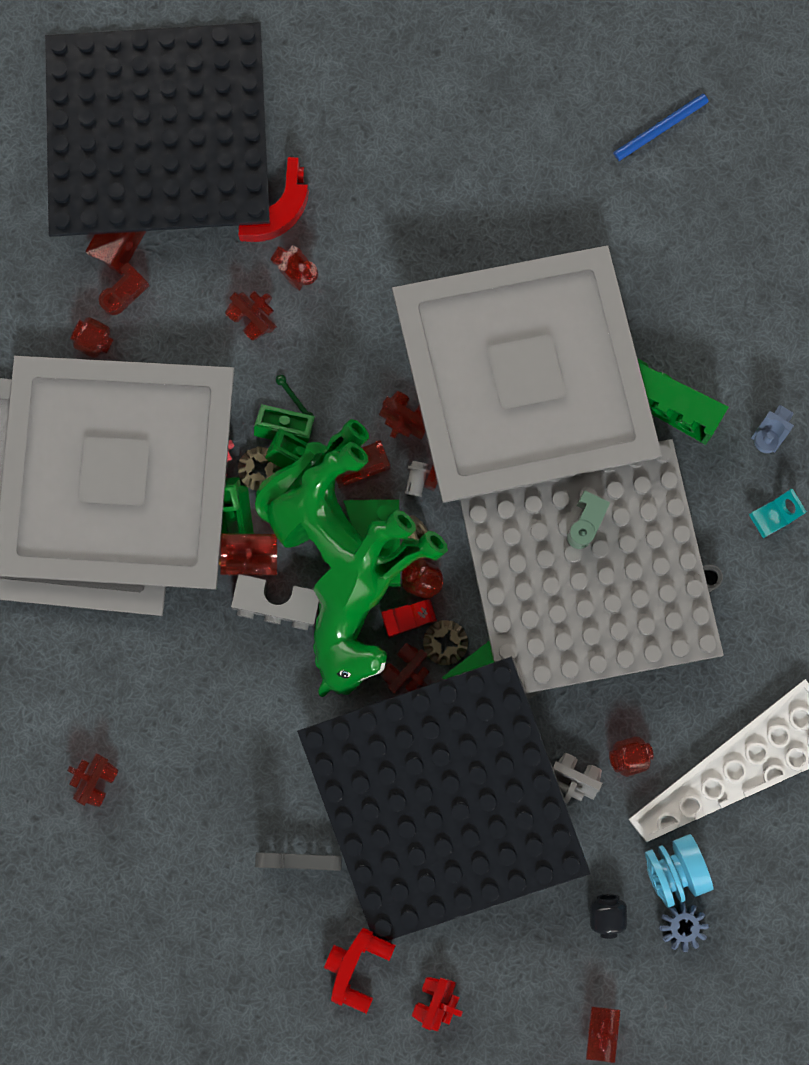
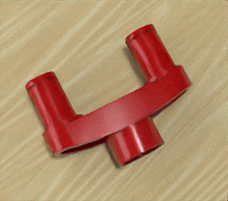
(344, 962)

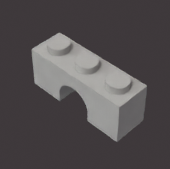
(251, 599)

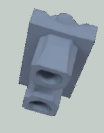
(773, 430)

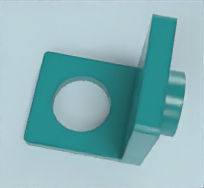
(776, 515)

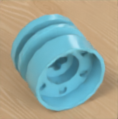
(678, 871)

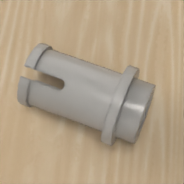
(416, 478)

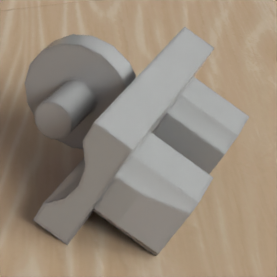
(575, 783)

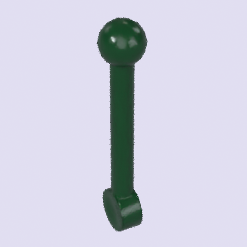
(281, 380)

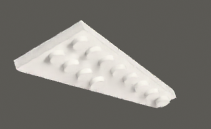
(750, 761)

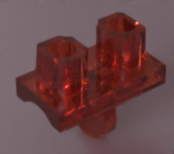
(295, 266)
(243, 305)
(401, 418)
(413, 659)
(86, 791)
(603, 1034)

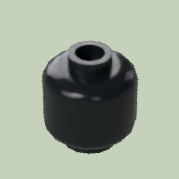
(608, 916)

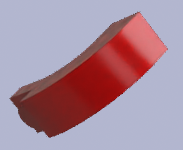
(285, 211)

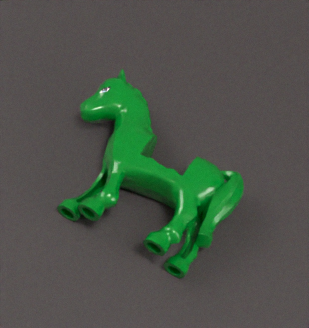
(303, 507)

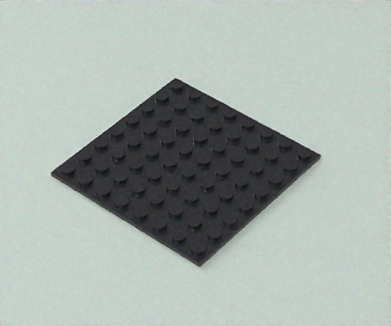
(156, 129)
(444, 800)

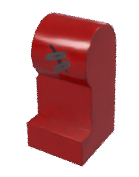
(408, 618)

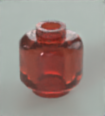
(91, 337)
(422, 579)
(631, 756)

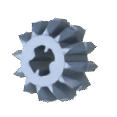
(693, 929)

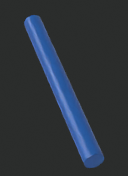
(660, 127)

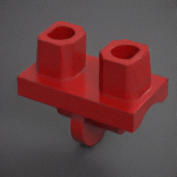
(442, 1004)

